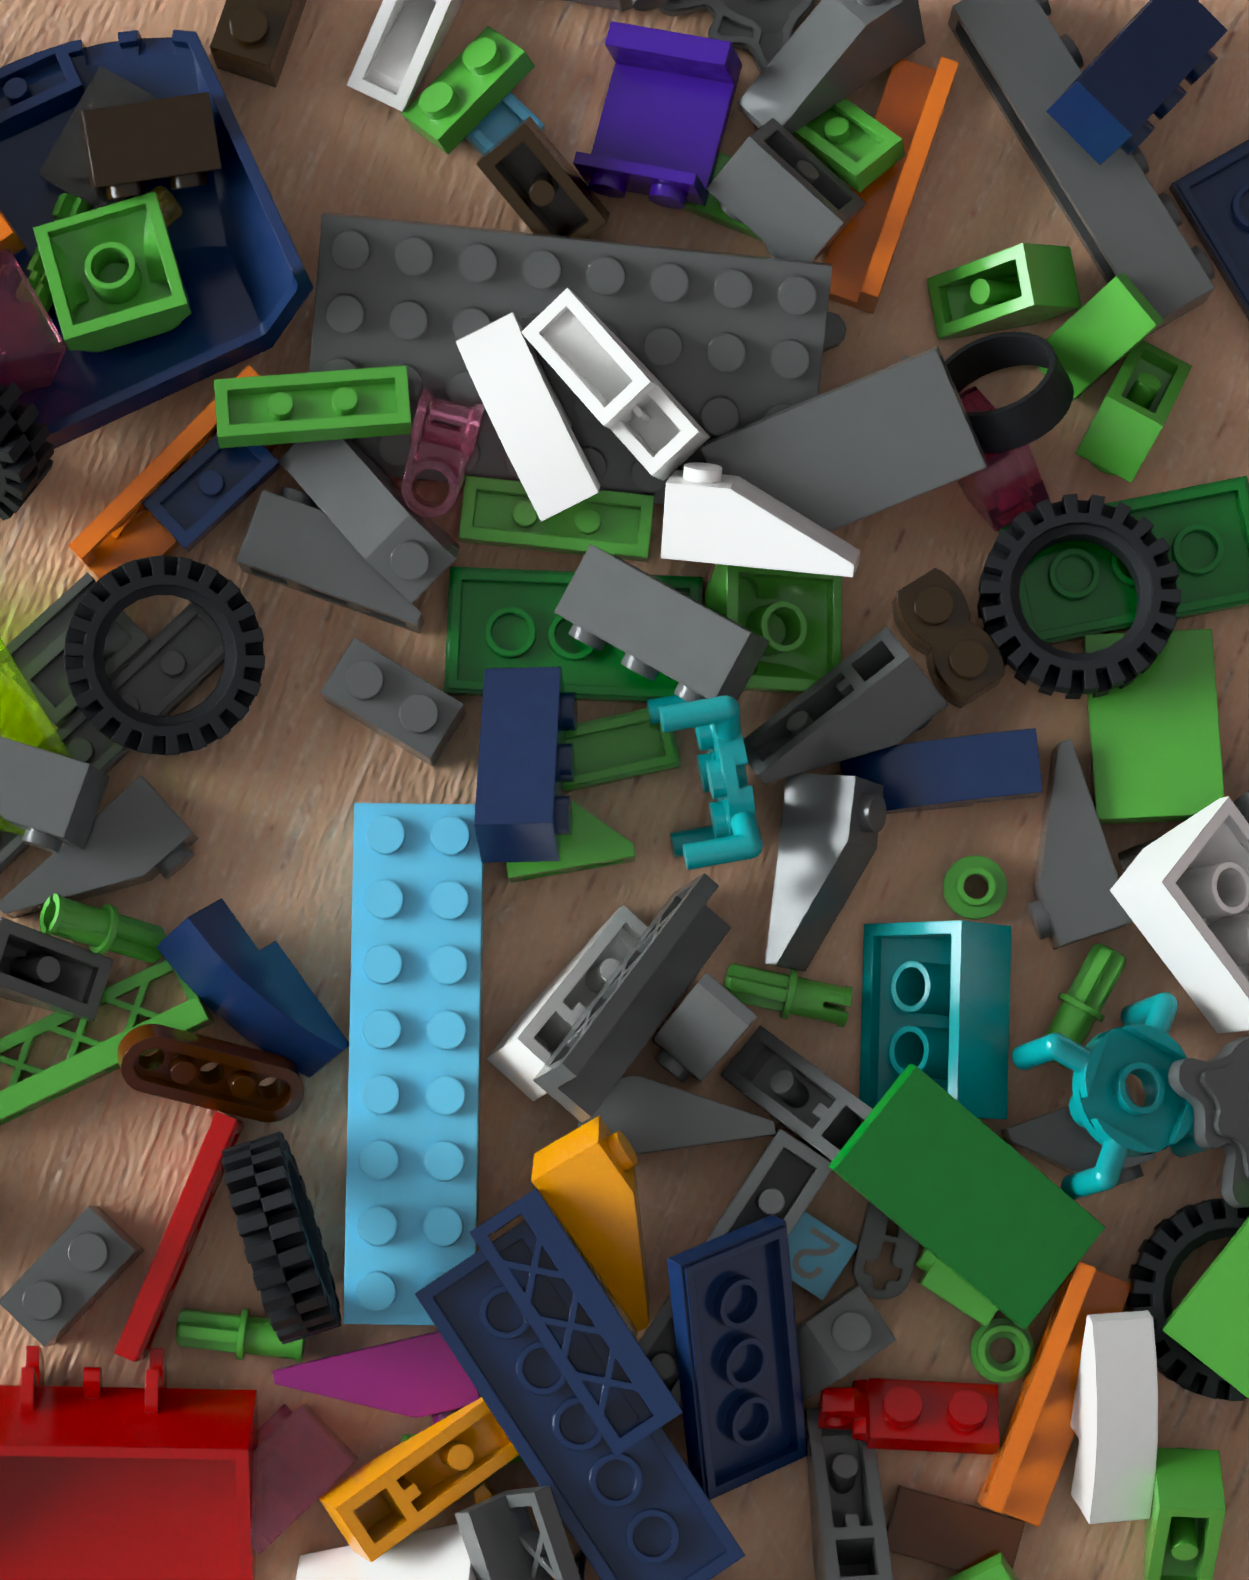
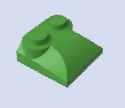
(113, 274)
(792, 611)

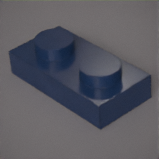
(209, 489)

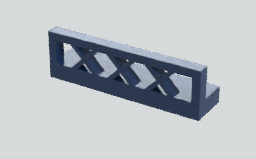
(597, 1306)

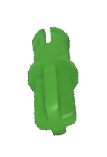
(101, 928)
(788, 993)
(1087, 994)
(234, 1333)

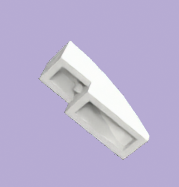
(401, 48)
(615, 385)
(528, 417)
(1116, 1418)

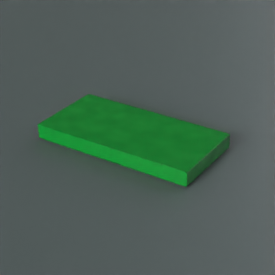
(1088, 590)
(511, 623)
(966, 1196)

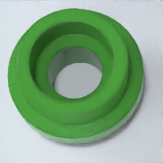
(963, 904)
(1022, 1355)

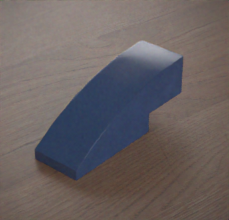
(953, 771)
(253, 988)

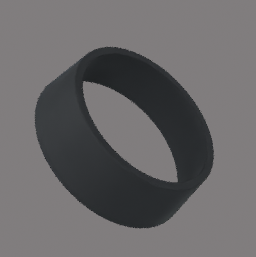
(1028, 417)

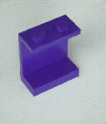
(661, 116)

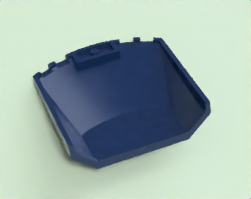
(227, 242)

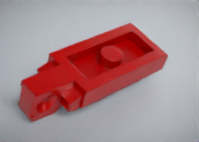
(915, 1415)

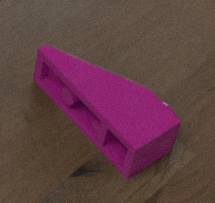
(401, 1376)

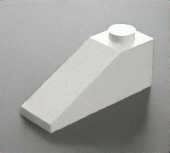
(737, 524)
(563, 1001)

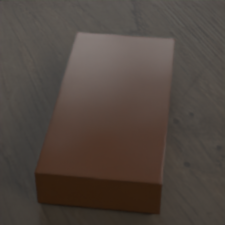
(949, 1531)

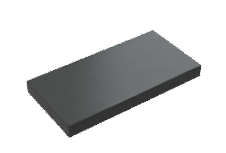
(858, 444)

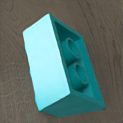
(941, 1003)

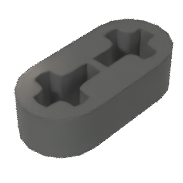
(869, 1248)

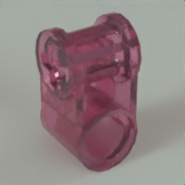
(440, 449)

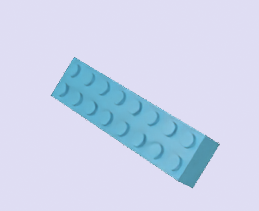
(412, 1055)

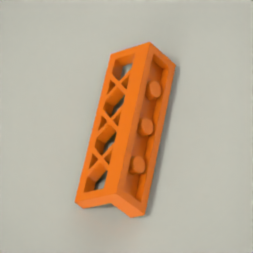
(865, 248)
(125, 526)
(1040, 1419)

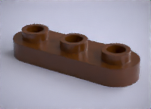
(227, 1088)

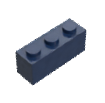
(1138, 77)
(524, 765)

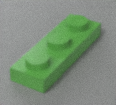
(312, 406)
(502, 515)

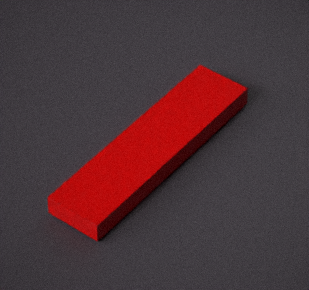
(178, 1239)

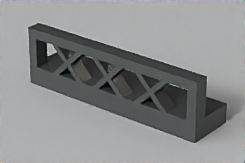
(634, 1001)
(506, 1544)

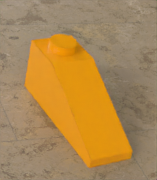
(594, 1194)
(417, 1479)

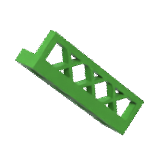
(96, 1061)

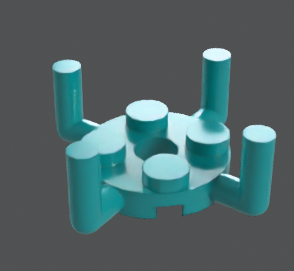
(722, 772)
(1100, 1093)

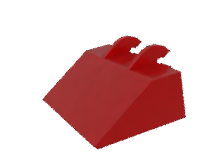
(125, 1479)

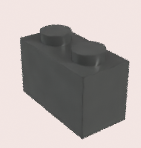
(785, 194)
(393, 702)
(71, 1276)

